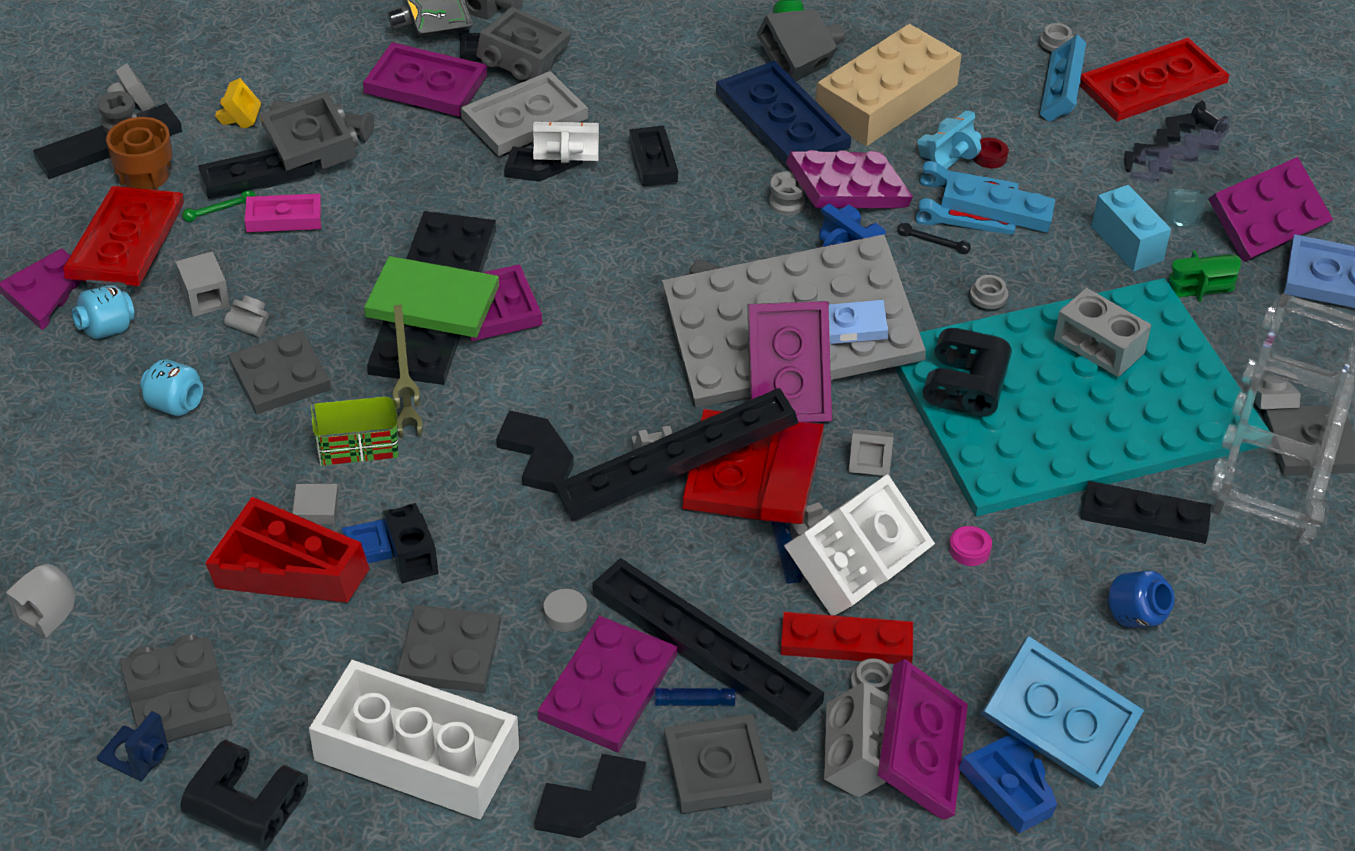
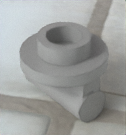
(247, 316)

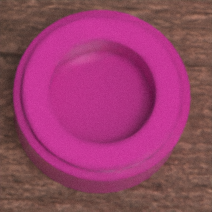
(970, 545)

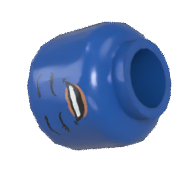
(1140, 599)

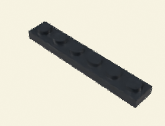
(676, 453)
(709, 644)

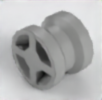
(786, 194)

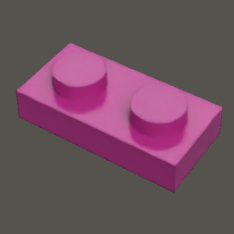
(283, 212)

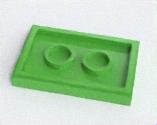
(432, 296)

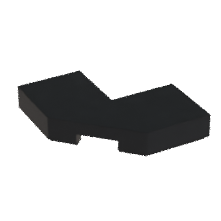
(523, 166)
(536, 437)
(580, 811)

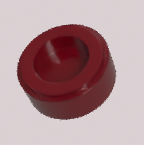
(992, 154)

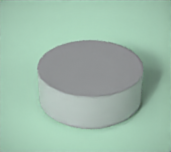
(565, 610)

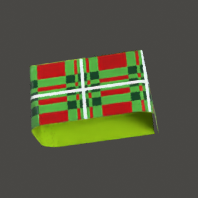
(355, 417)

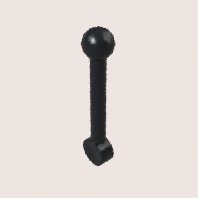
(905, 230)

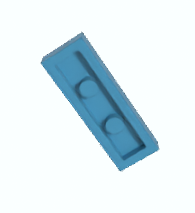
(1063, 79)
(998, 202)

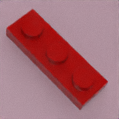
(846, 637)

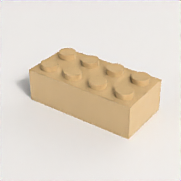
(889, 83)

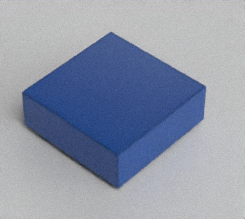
(373, 539)

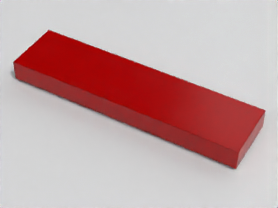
(792, 473)

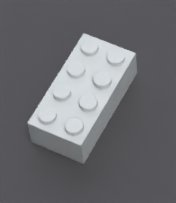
(415, 738)

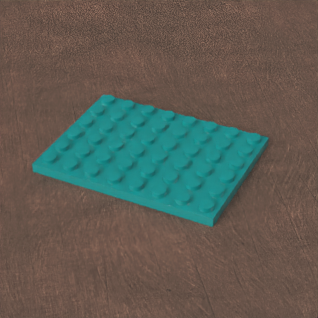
(1072, 419)

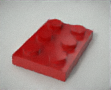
(733, 482)

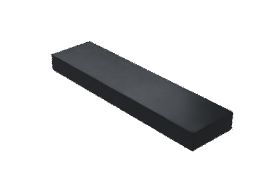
(91, 145)

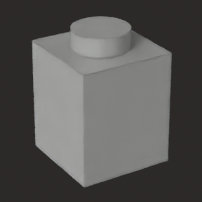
(202, 284)

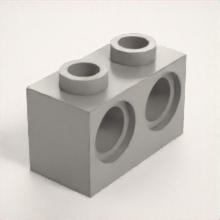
(1102, 332)
(855, 739)

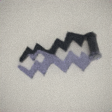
(1208, 140)

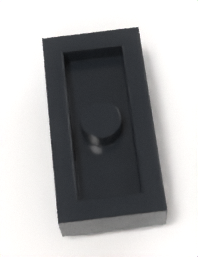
(653, 155)

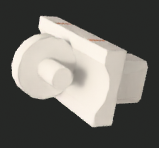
(566, 141)

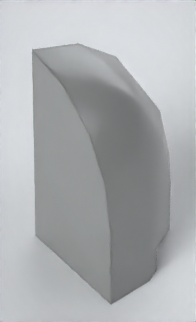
(42, 598)

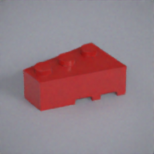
(286, 556)

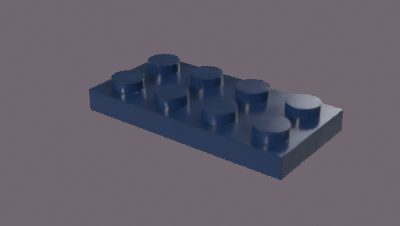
(781, 112)

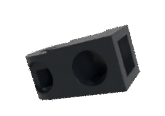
(410, 543)

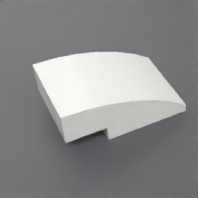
(859, 545)

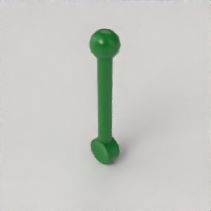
(190, 215)

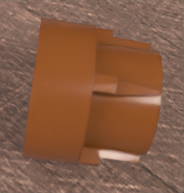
(140, 152)

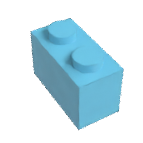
(1131, 227)

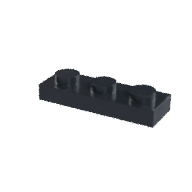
(248, 173)
(1146, 512)

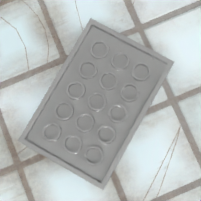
(712, 313)

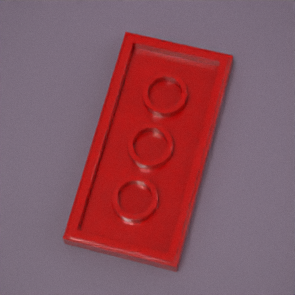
(1152, 79)
(124, 235)

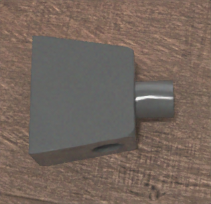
(799, 41)

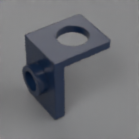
(143, 746)

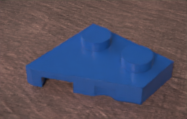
(1011, 781)

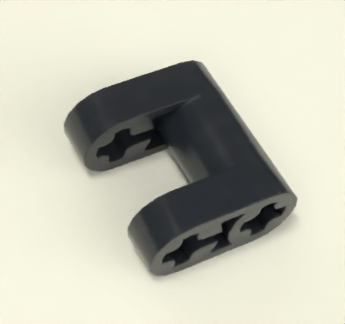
(984, 381)
(255, 820)

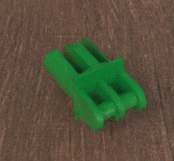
(1204, 275)

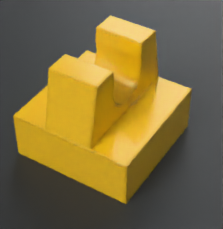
(239, 105)

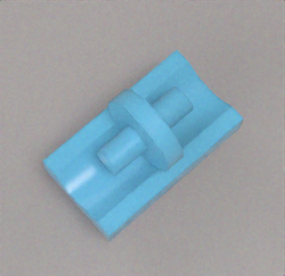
(952, 141)

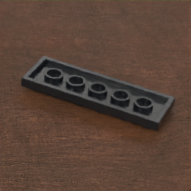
(442, 241)

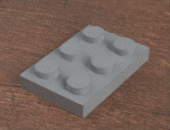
(509, 115)

